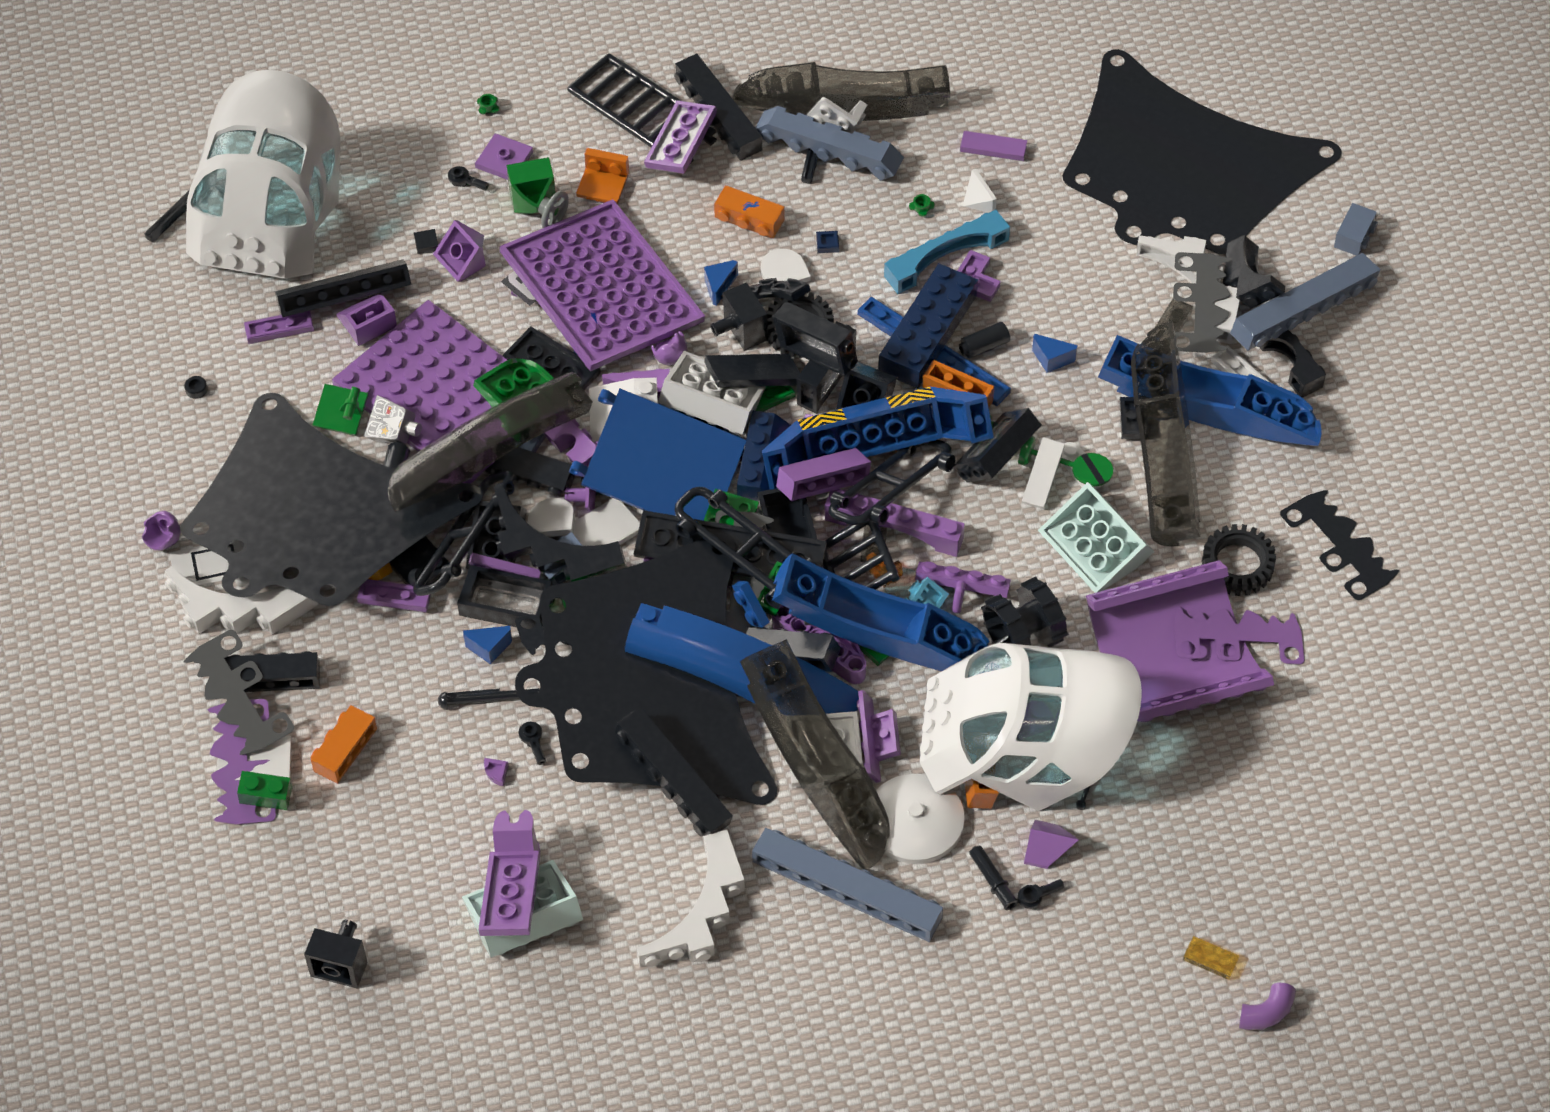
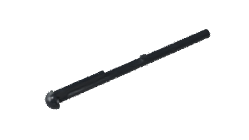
(478, 696)

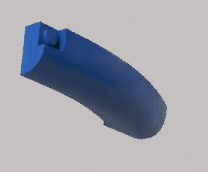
(1228, 400)
(874, 618)
(716, 653)

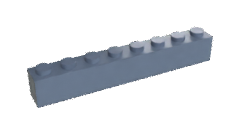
(1305, 301)
(848, 884)

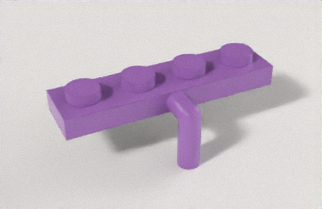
(963, 580)

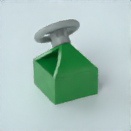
(534, 190)

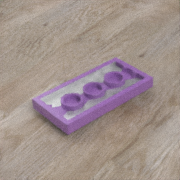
(680, 137)

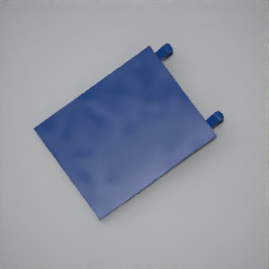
(657, 455)

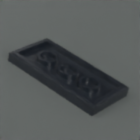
(551, 356)
(752, 370)

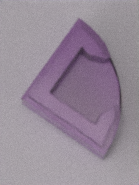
(496, 770)

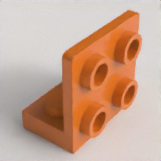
(603, 176)

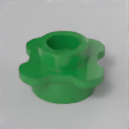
(487, 104)
(921, 204)

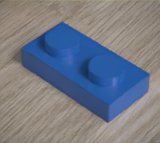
(754, 612)

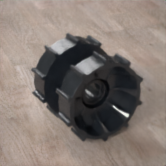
(1037, 615)

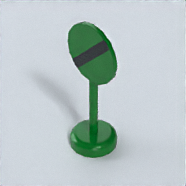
(1086, 468)

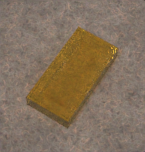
(1211, 957)

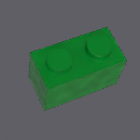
(264, 790)

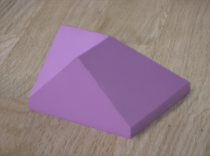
(461, 251)

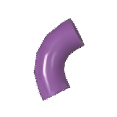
(1269, 1012)

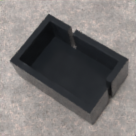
(786, 514)

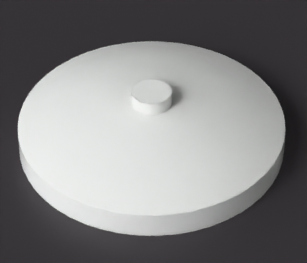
(920, 820)

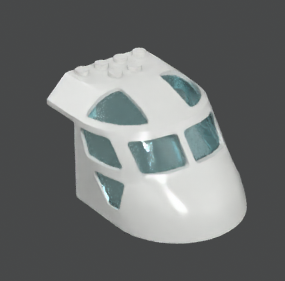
(264, 177)
(1029, 721)

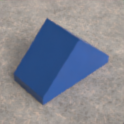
(720, 278)
(1053, 352)
(488, 642)

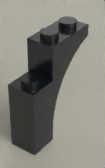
(1244, 274)

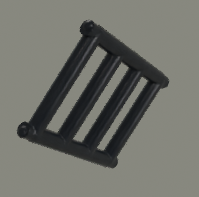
(883, 556)

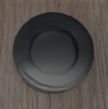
(195, 387)

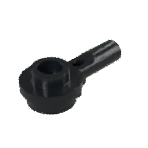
(460, 176)
(530, 734)
(1031, 895)

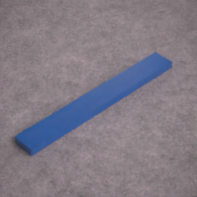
(888, 320)

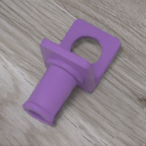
(581, 495)

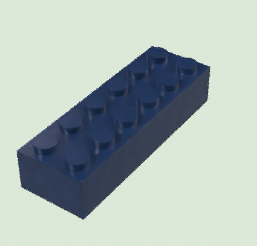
(928, 325)

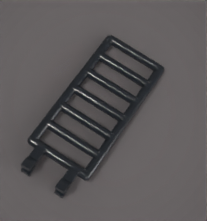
(618, 119)

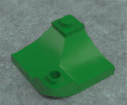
(510, 380)

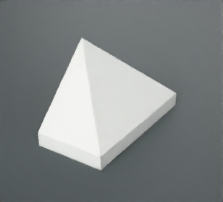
(979, 194)

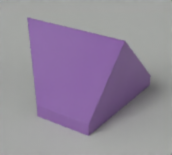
(1047, 844)

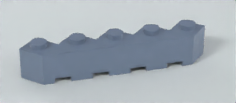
(830, 142)

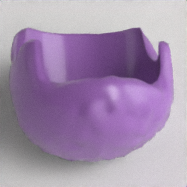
(670, 350)
(161, 530)

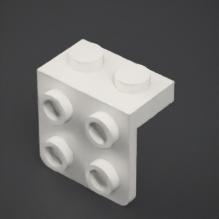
(829, 112)

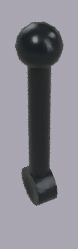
(1081, 804)

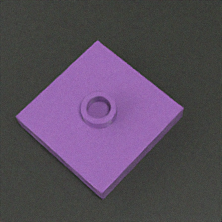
(502, 152)

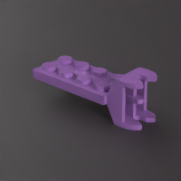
(510, 877)

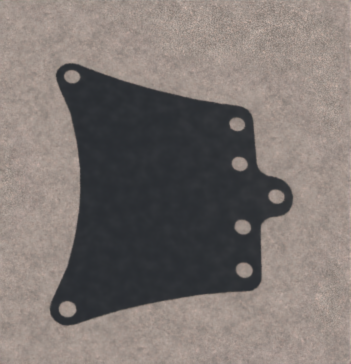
(1183, 160)
(308, 508)
(690, 711)

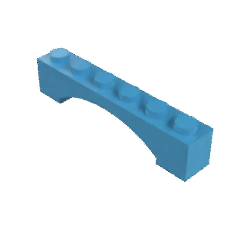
(987, 231)

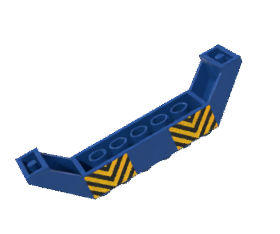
(882, 427)

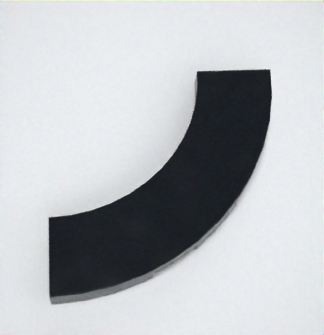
(790, 289)

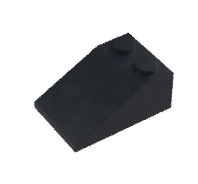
(486, 541)

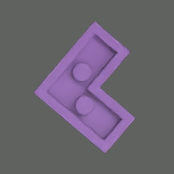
(975, 266)

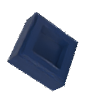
(827, 242)

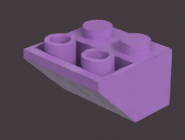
(368, 319)

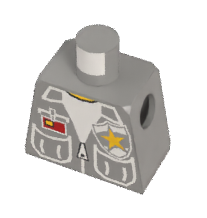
(391, 423)

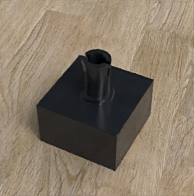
(743, 317)
(865, 385)
(336, 956)

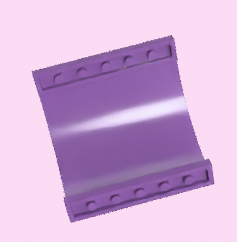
(1139, 626)

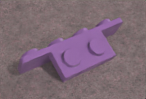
(879, 735)

